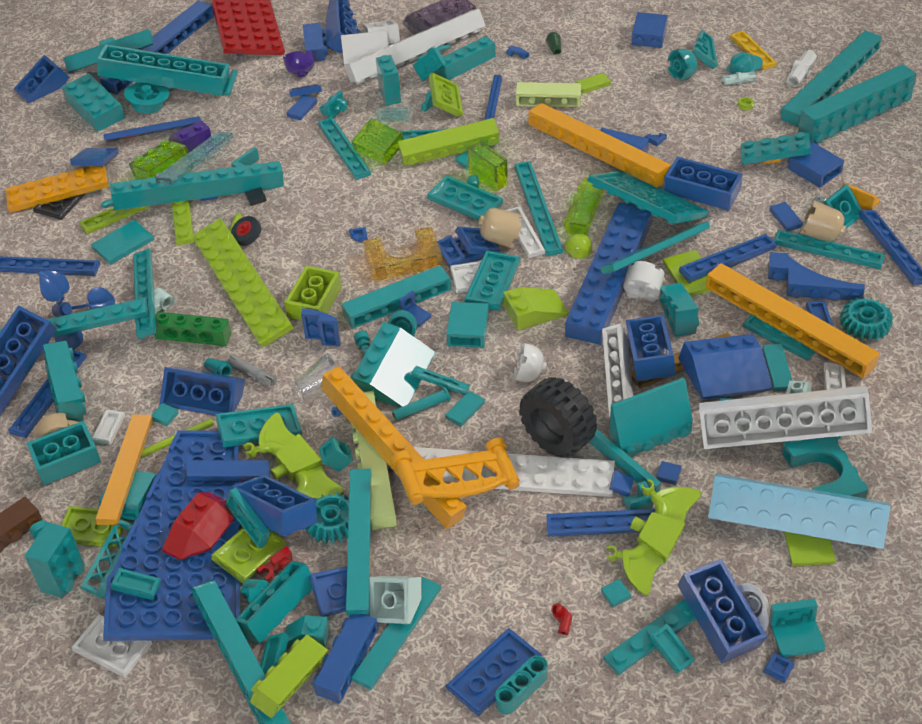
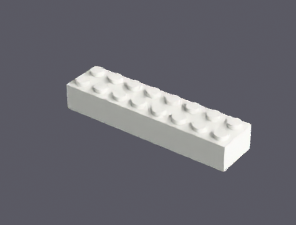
(786, 417)

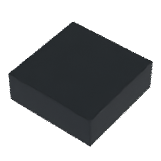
(255, 196)

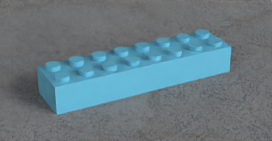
(799, 510)

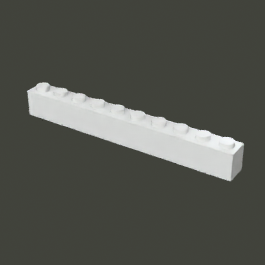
(417, 44)

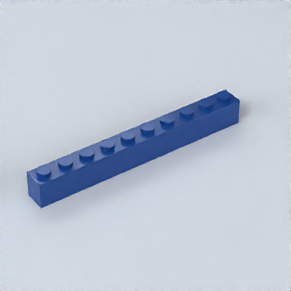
(169, 37)

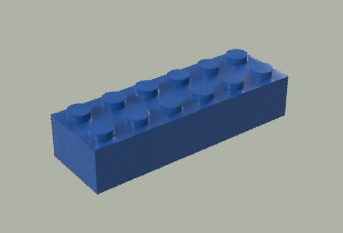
(19, 349)

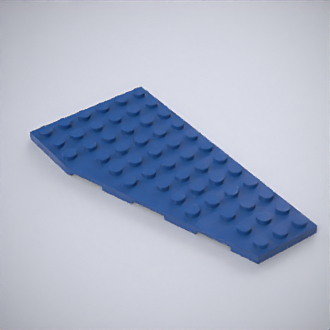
(173, 610)

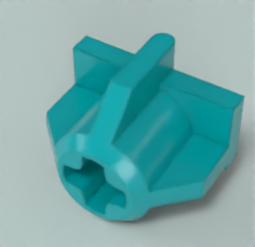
(252, 588)

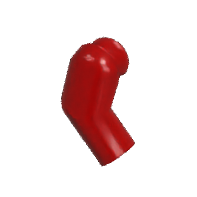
(563, 617)

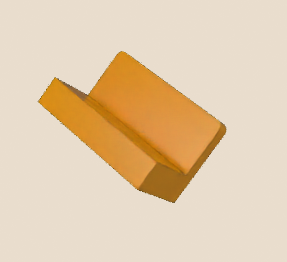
(865, 199)

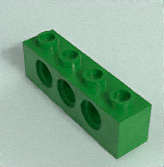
(192, 328)

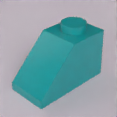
(314, 626)

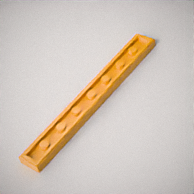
(124, 470)

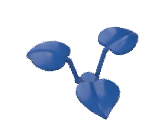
(53, 287)

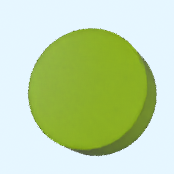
(746, 103)

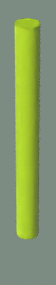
(167, 442)

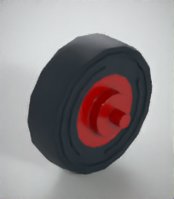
(246, 230)

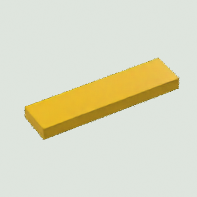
(749, 46)

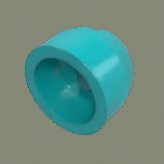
(473, 180)

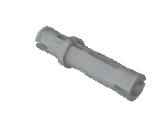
(257, 374)

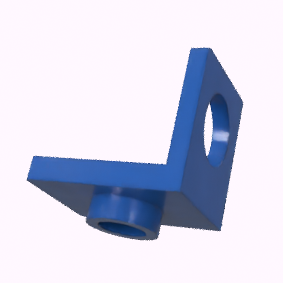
(419, 313)

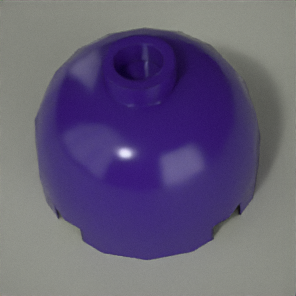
(299, 63)

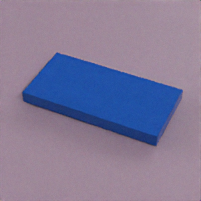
(489, 670)

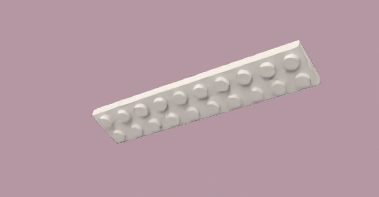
(543, 473)

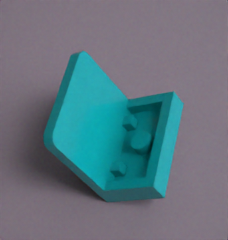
(431, 61)
(796, 628)

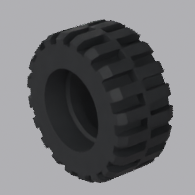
(558, 417)

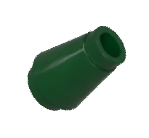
(554, 42)

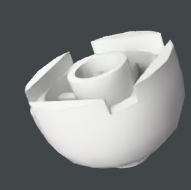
(529, 363)

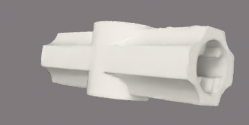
(801, 68)

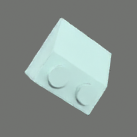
(394, 598)

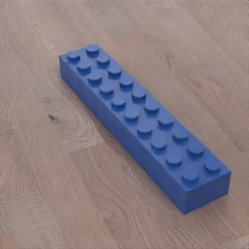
(602, 292)

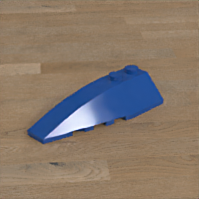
(338, 23)

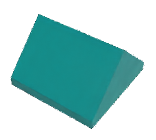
(846, 203)

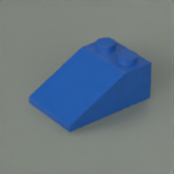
(41, 80)

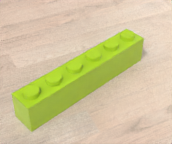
(448, 142)

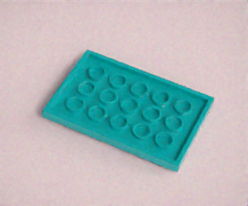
(647, 197)

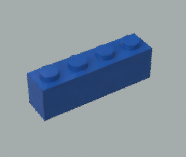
(345, 657)

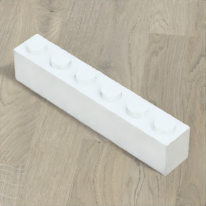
(617, 364)

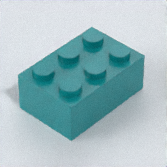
(63, 452)
(55, 560)

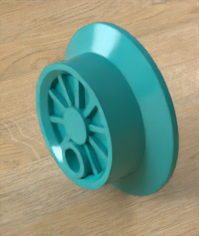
(146, 97)

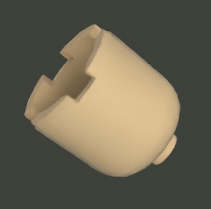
(823, 222)
(500, 226)

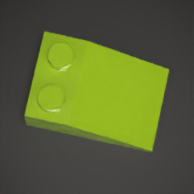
(533, 306)

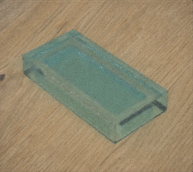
(394, 114)

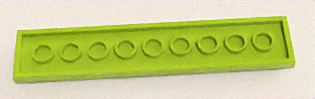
(242, 283)

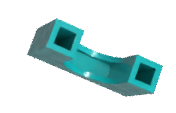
(829, 452)

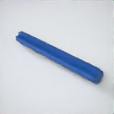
(493, 98)

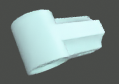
(162, 299)

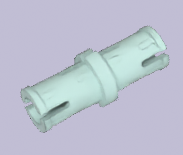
(739, 78)

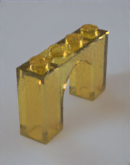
(385, 266)

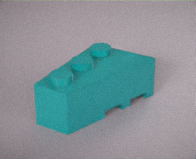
(679, 309)

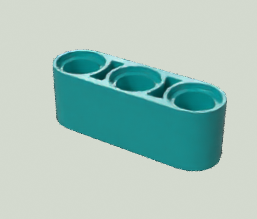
(524, 675)

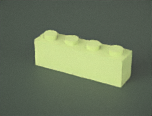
(549, 94)

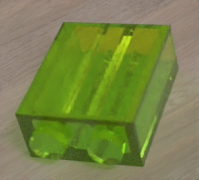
(377, 141)
(488, 165)

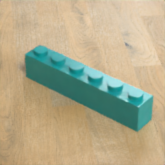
(386, 299)

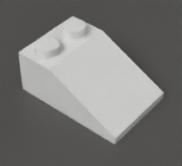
(389, 26)

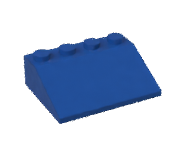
(725, 366)

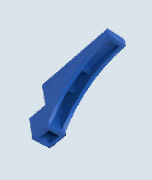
(807, 283)

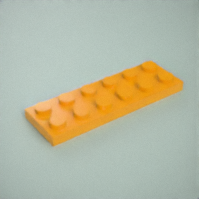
(56, 187)

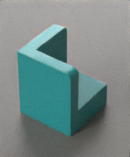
(639, 500)

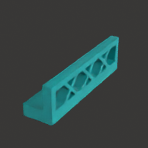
(101, 591)

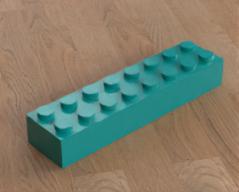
(163, 70)
(857, 103)

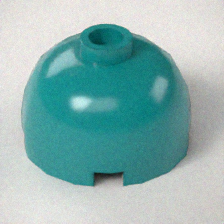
(682, 64)

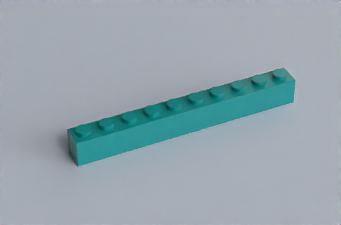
(832, 76)
(197, 185)

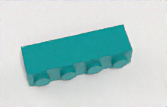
(467, 58)
(275, 602)

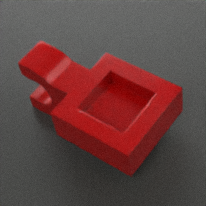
(277, 562)

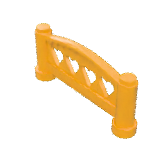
(495, 458)

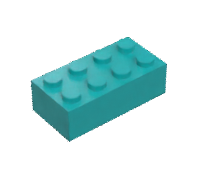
(93, 102)
(64, 380)

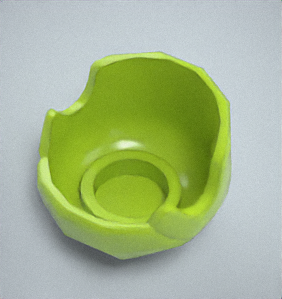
(578, 246)

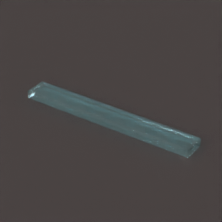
(193, 158)

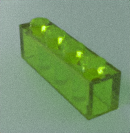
(583, 208)

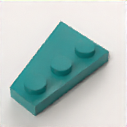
(705, 49)

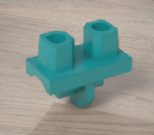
(334, 105)

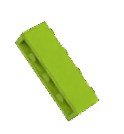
(288, 676)

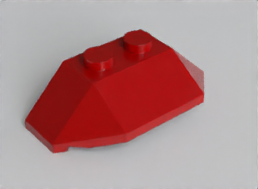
(198, 526)

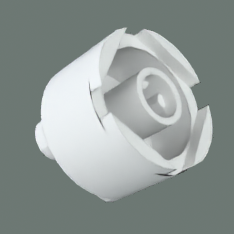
(643, 281)

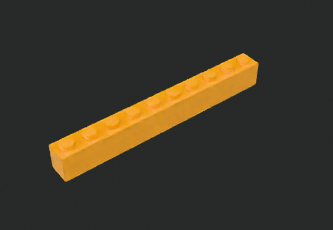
(599, 144)
(793, 321)
(384, 437)

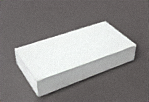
(108, 427)

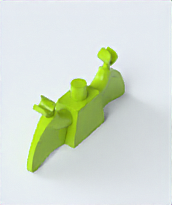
(293, 459)
(656, 535)

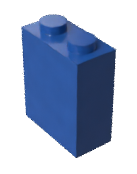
(649, 29)
(818, 166)

